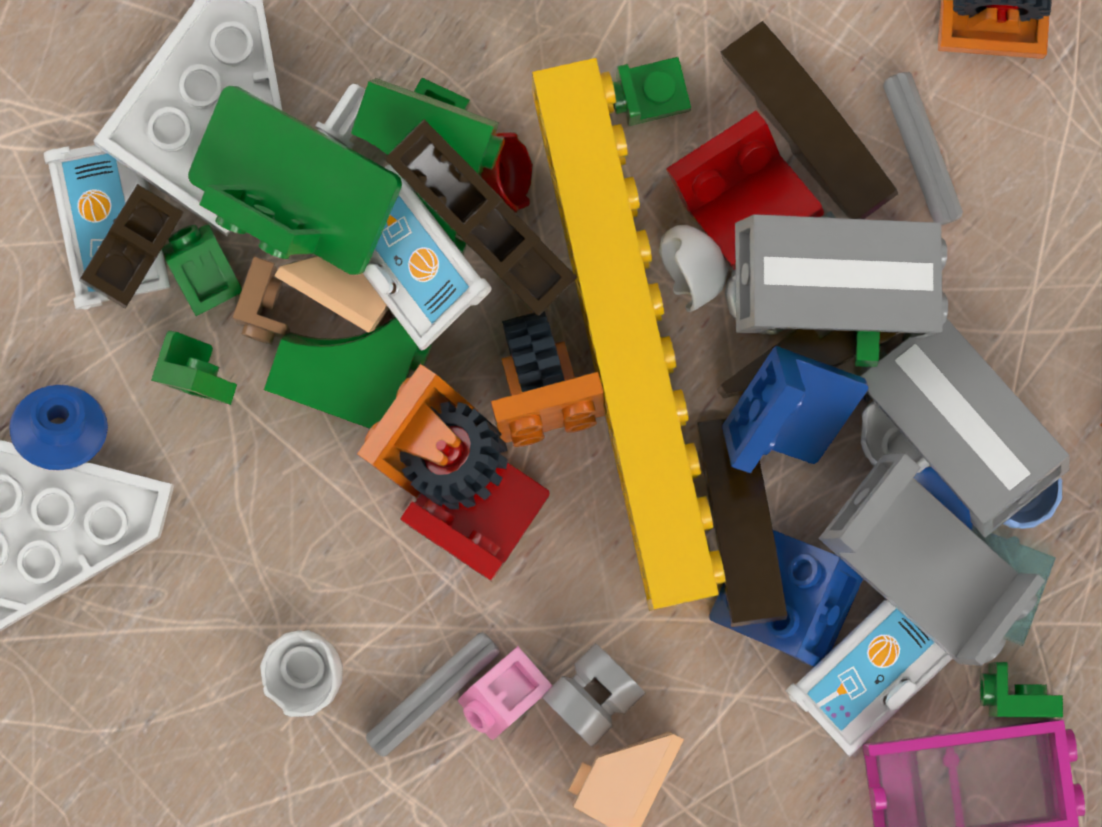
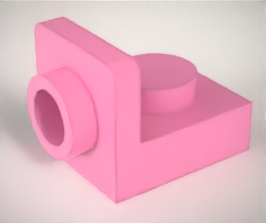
(503, 694)

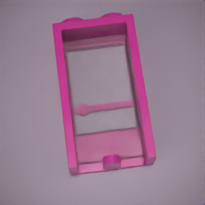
(977, 778)

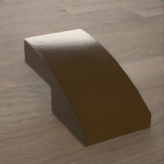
(131, 246)

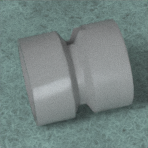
(579, 708)

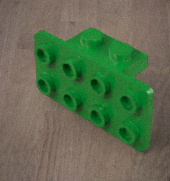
(291, 184)

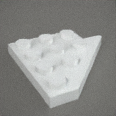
(175, 96)
(68, 527)

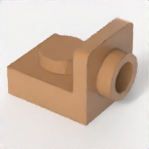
(260, 292)

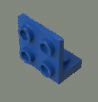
(791, 409)
(817, 601)

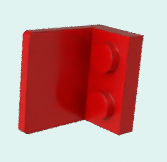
(739, 178)
(485, 532)

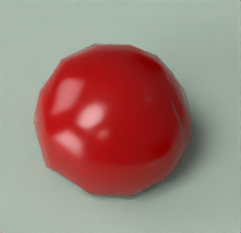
(511, 172)

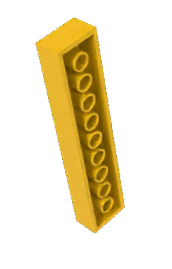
(624, 334)

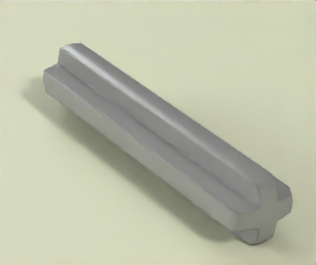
(922, 148)
(432, 694)

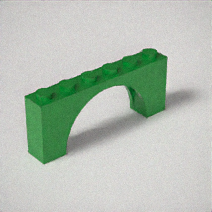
(363, 372)

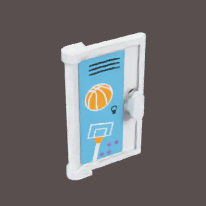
(89, 196)
(426, 266)
(867, 665)

